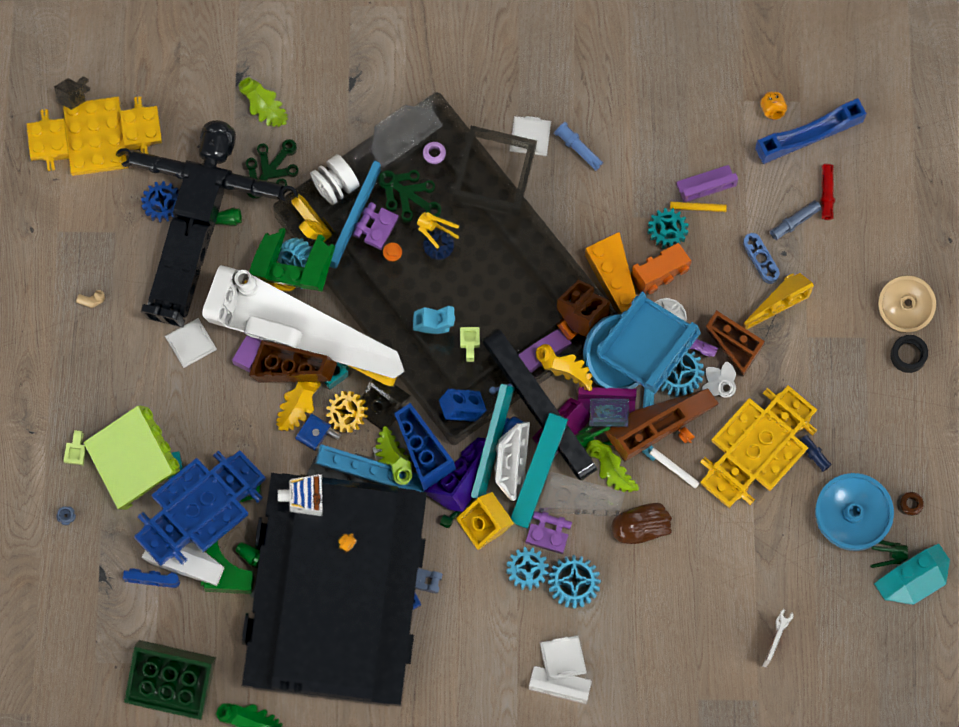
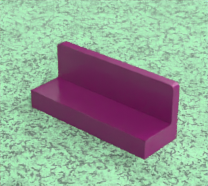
(607, 393)
(577, 416)

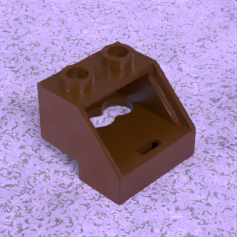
(581, 297)

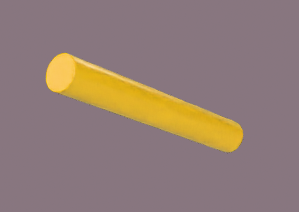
(698, 206)

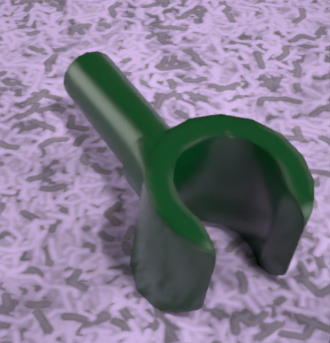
(447, 521)

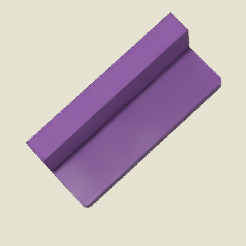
(707, 183)

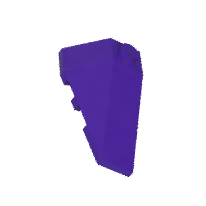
(456, 488)

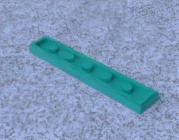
(494, 433)
(539, 470)

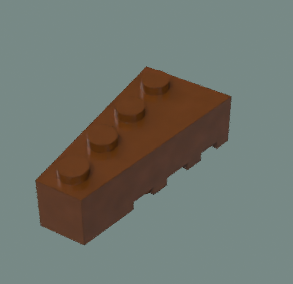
(289, 364)

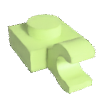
(469, 339)
(74, 451)

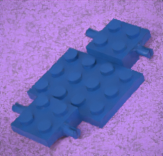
(199, 506)

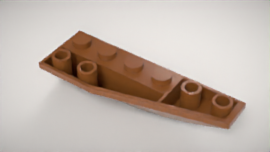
(658, 421)

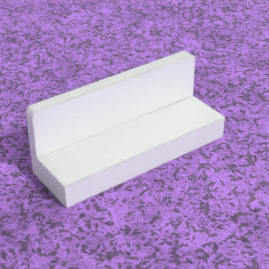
(569, 688)

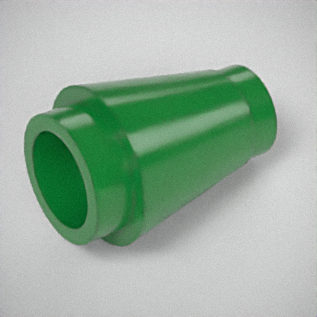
(229, 217)
(249, 554)

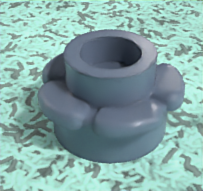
(66, 520)

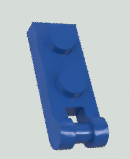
(152, 578)

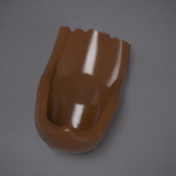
(642, 524)

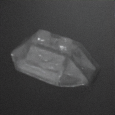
(402, 132)

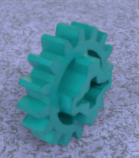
(670, 221)

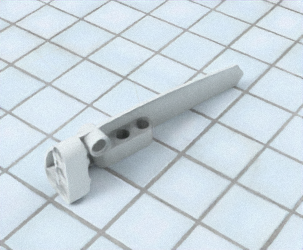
(282, 319)

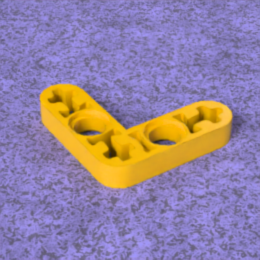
(312, 222)

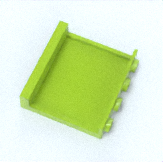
(132, 456)

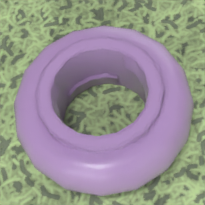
(434, 145)

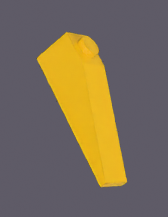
(789, 293)

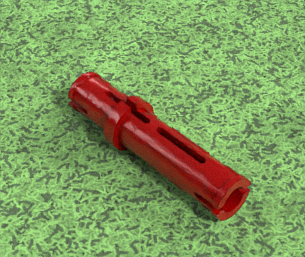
(827, 199)

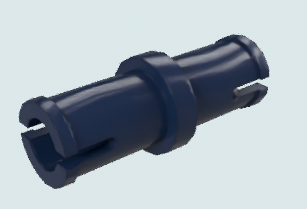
(815, 453)

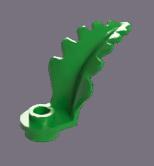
(246, 716)

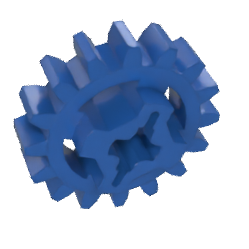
(153, 204)

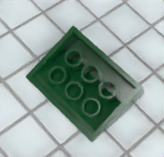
(169, 679)

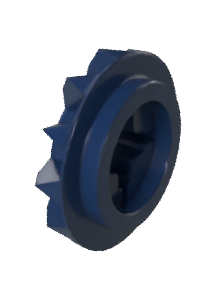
(444, 251)

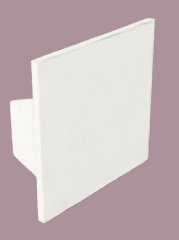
(534, 129)
(190, 342)
(563, 657)

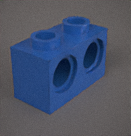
(462, 405)

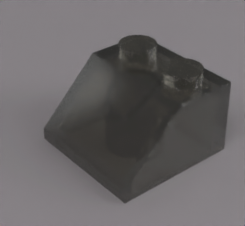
(383, 403)

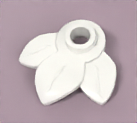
(719, 378)

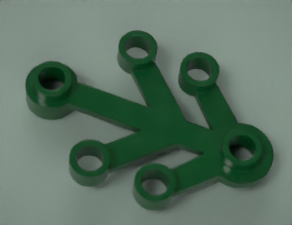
(270, 171)
(407, 192)

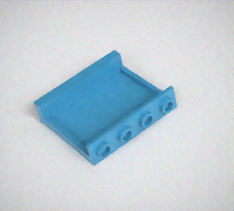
(647, 343)

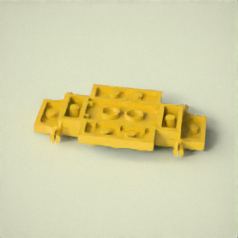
(94, 135)
(758, 445)

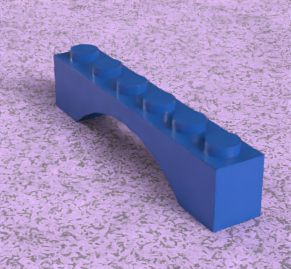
(785, 142)

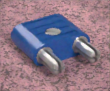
(315, 431)

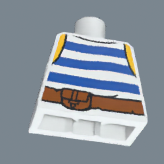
(304, 495)

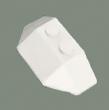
(511, 460)

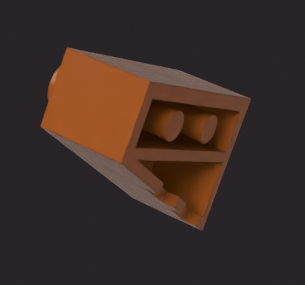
(735, 341)

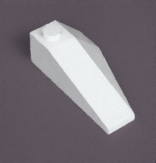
(198, 566)

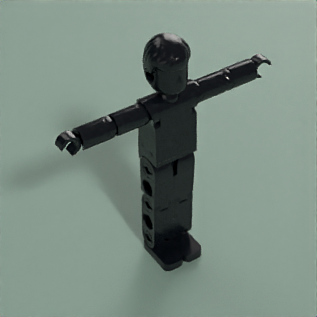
(194, 217)

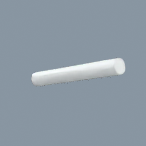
(673, 467)

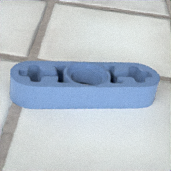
(750, 249)

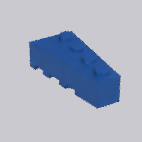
(426, 451)

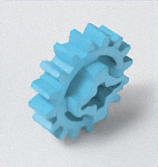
(536, 567)

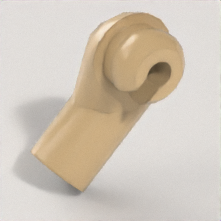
(92, 301)

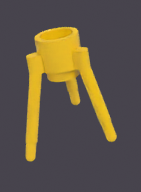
(428, 223)

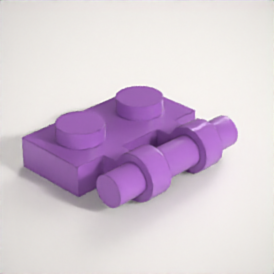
(381, 228)
(704, 348)
(547, 538)

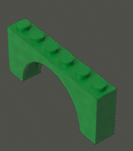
(233, 578)

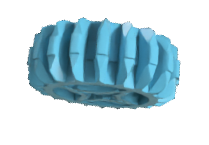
(294, 252)
(685, 373)
(582, 581)

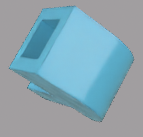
(433, 321)

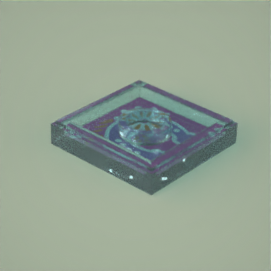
(609, 412)

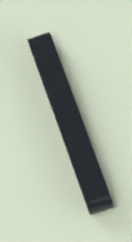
(537, 401)

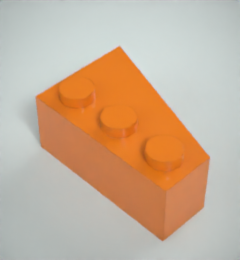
(660, 269)

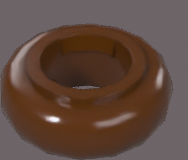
(909, 511)

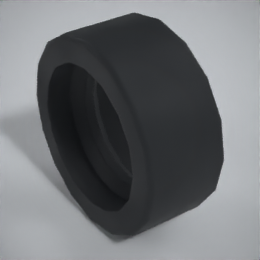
(909, 339)

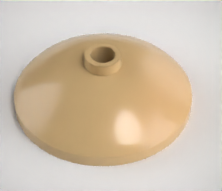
(902, 316)

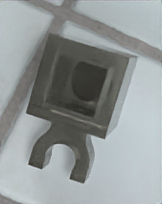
(71, 93)

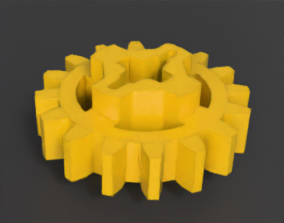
(344, 420)

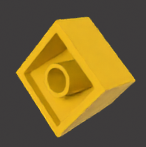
(484, 520)

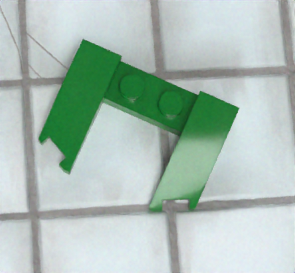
(311, 277)

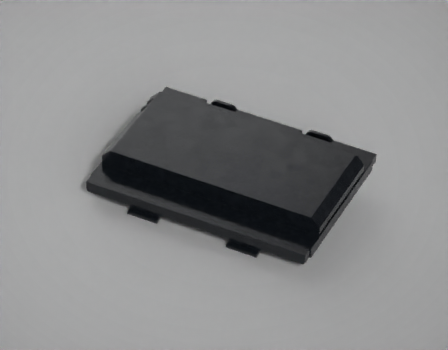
(330, 616)

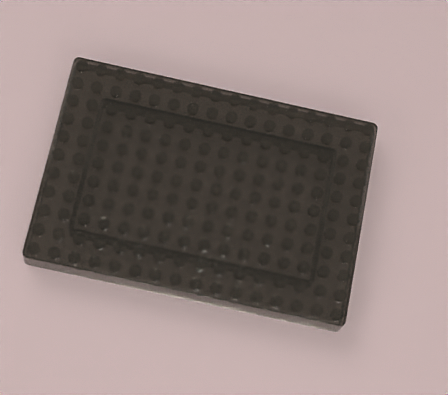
(498, 277)

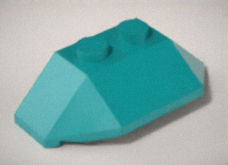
(916, 577)

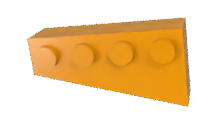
(612, 271)

